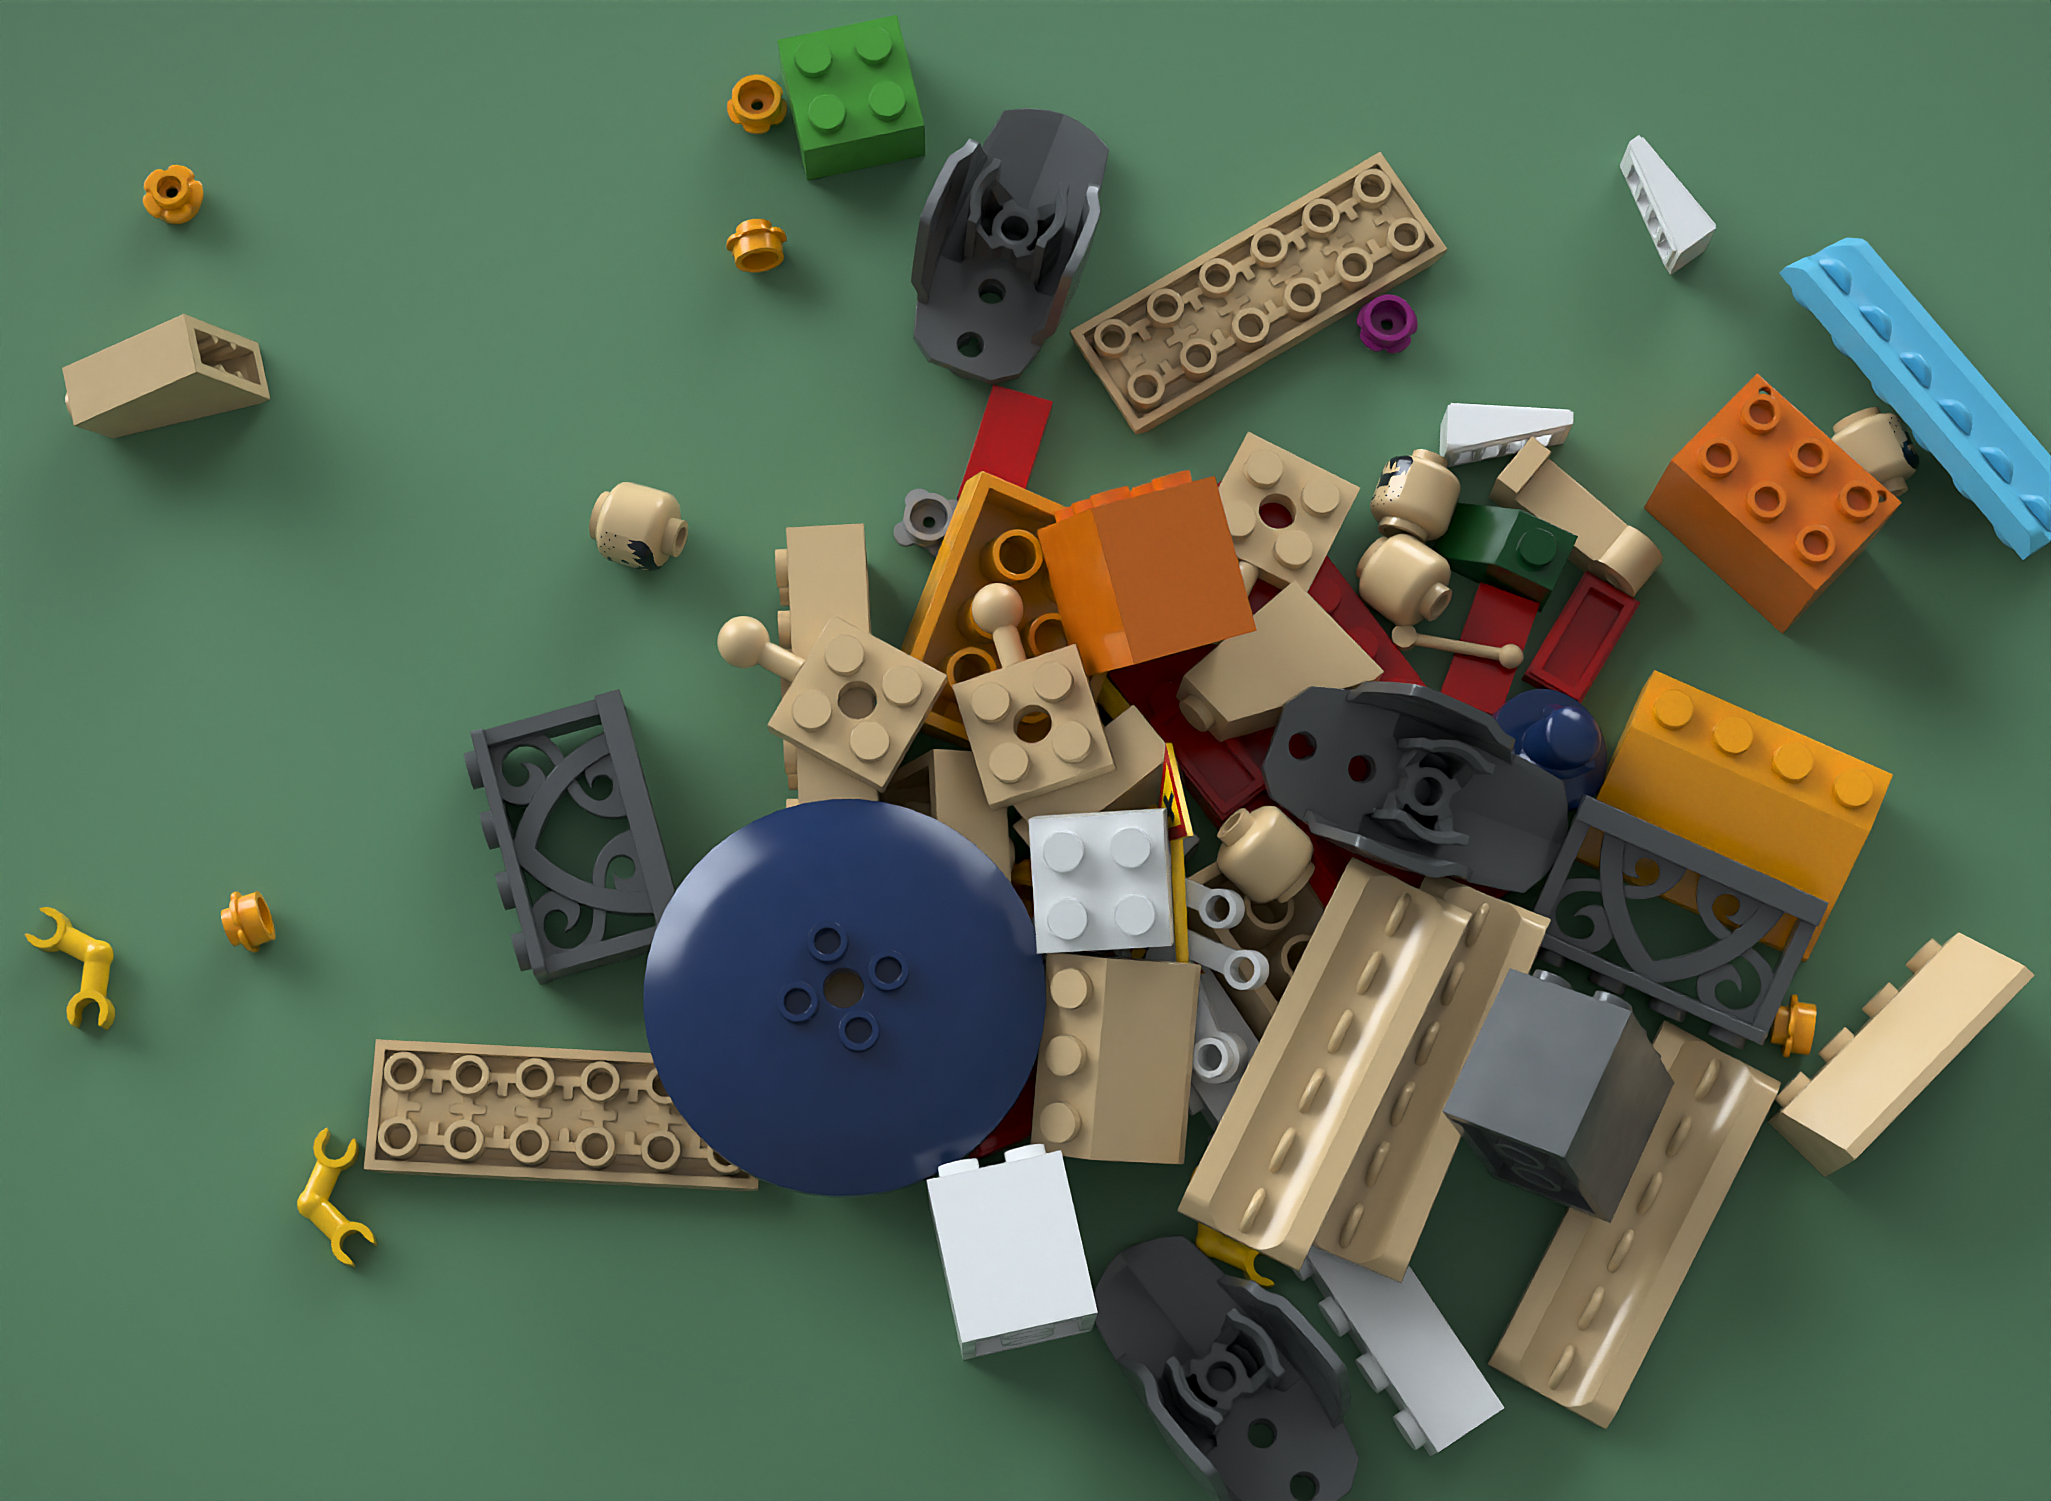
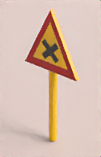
(1178, 828)

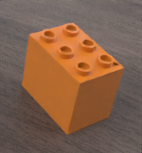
(1770, 503)
(1146, 572)

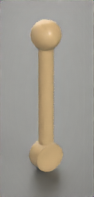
(1406, 638)

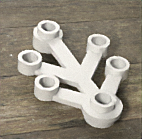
(1221, 959)

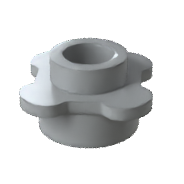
(919, 507)

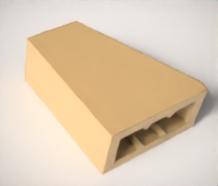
(165, 378)
(1253, 674)
(1133, 786)

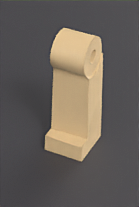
(1604, 542)

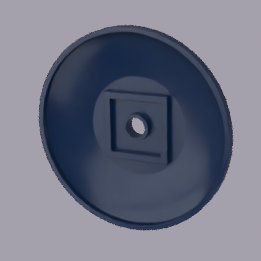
(864, 1090)

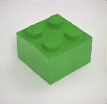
(852, 97)

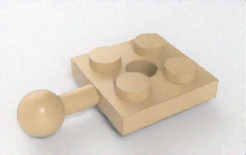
(1313, 497)
(839, 662)
(1000, 699)

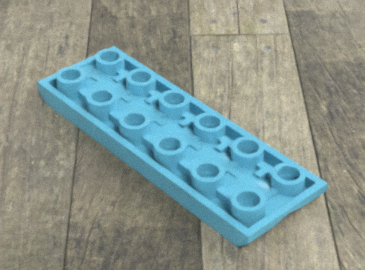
(1930, 387)

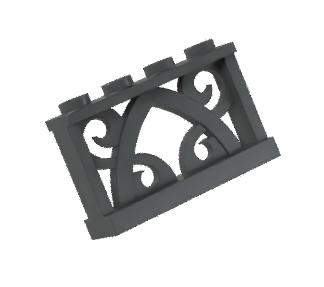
(606, 755)
(1760, 907)

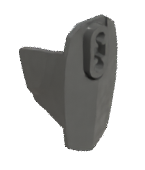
(1010, 225)
(1436, 788)
(1219, 1359)

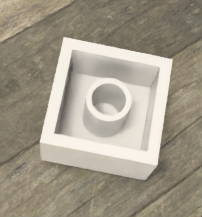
(1101, 880)

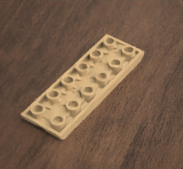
(1258, 294)
(1324, 1064)
(534, 1118)
(1411, 1140)
(1612, 1283)

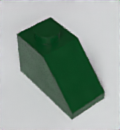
(1506, 550)

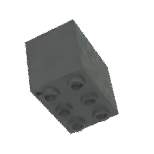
(1560, 1092)

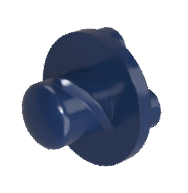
(1558, 738)

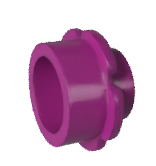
(1390, 309)

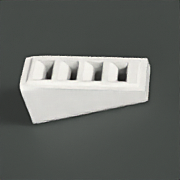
(1668, 209)
(1492, 431)

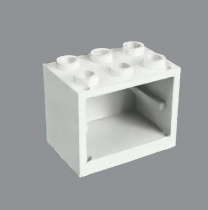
(1011, 1251)

